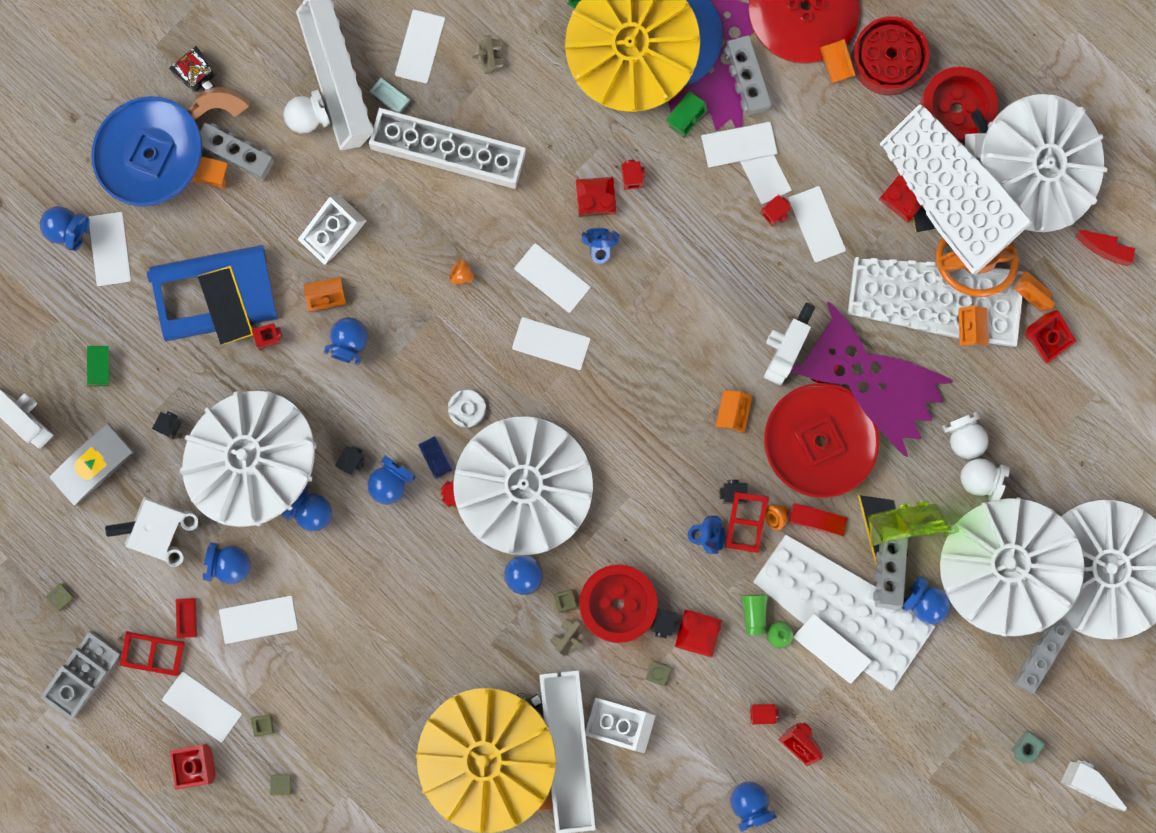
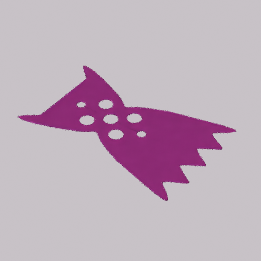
(719, 88)
(906, 383)

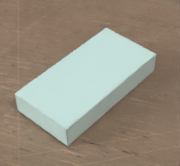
(389, 96)

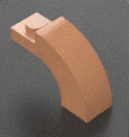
(219, 98)

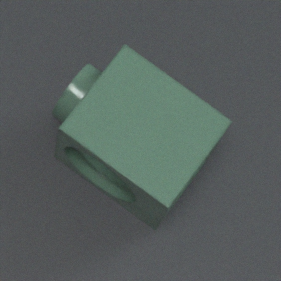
(1035, 744)

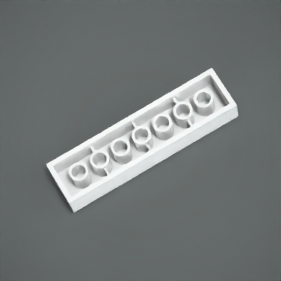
(447, 148)

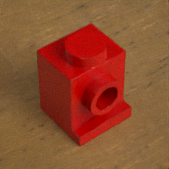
(260, 336)

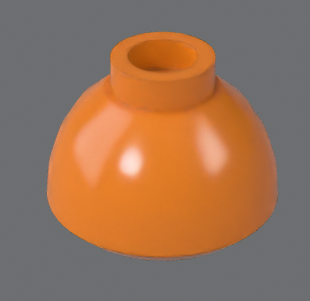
(461, 273)
(776, 516)

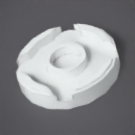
(466, 408)

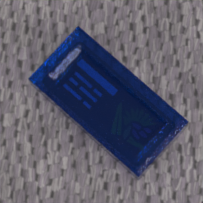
(435, 457)

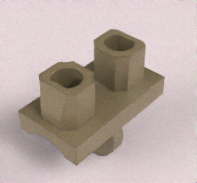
(485, 54)
(571, 639)

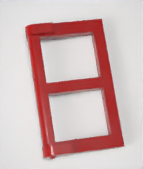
(753, 497)
(149, 667)

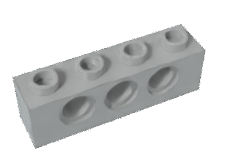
(744, 48)
(258, 168)
(881, 596)
(1042, 657)

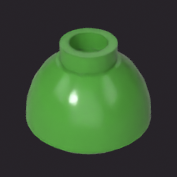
(780, 634)

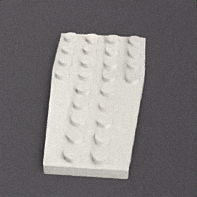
(954, 189)
(920, 298)
(815, 585)

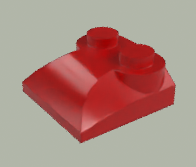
(596, 196)
(901, 199)
(1050, 335)
(698, 633)
(802, 744)
(192, 766)

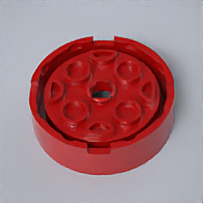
(879, 71)
(960, 87)
(638, 603)

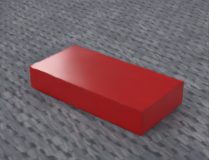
(186, 618)

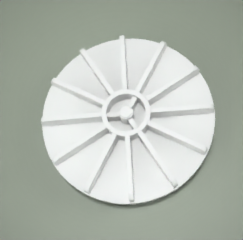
(1046, 159)
(248, 458)
(523, 485)
(1012, 567)
(1118, 569)

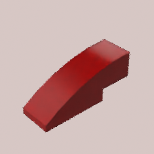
(1106, 247)
(817, 519)

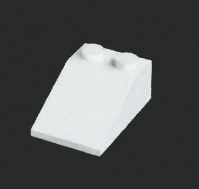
(332, 228)
(620, 725)
(1090, 782)

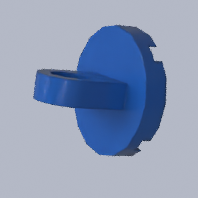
(600, 240)
(712, 534)

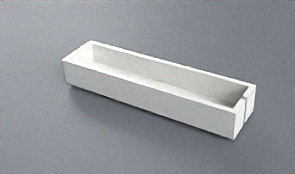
(335, 73)
(572, 778)

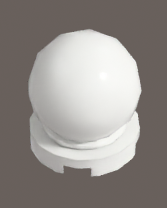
(305, 113)
(967, 437)
(983, 478)

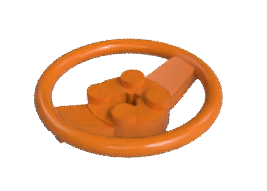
(952, 262)

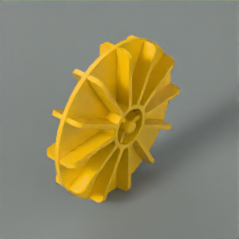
(632, 51)
(486, 760)

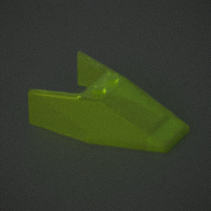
(910, 522)

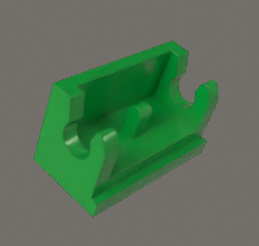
(686, 114)
(97, 366)

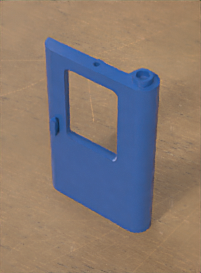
(251, 278)

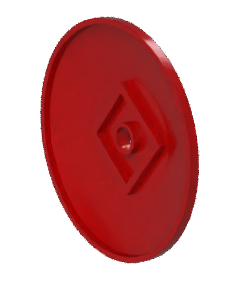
(800, 33)
(848, 433)

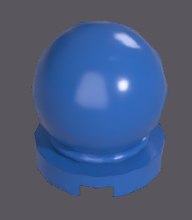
(62, 226)
(347, 339)
(388, 483)
(310, 511)
(227, 564)
(523, 575)
(927, 602)
(751, 804)

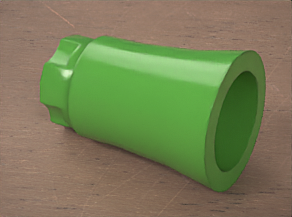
(754, 613)

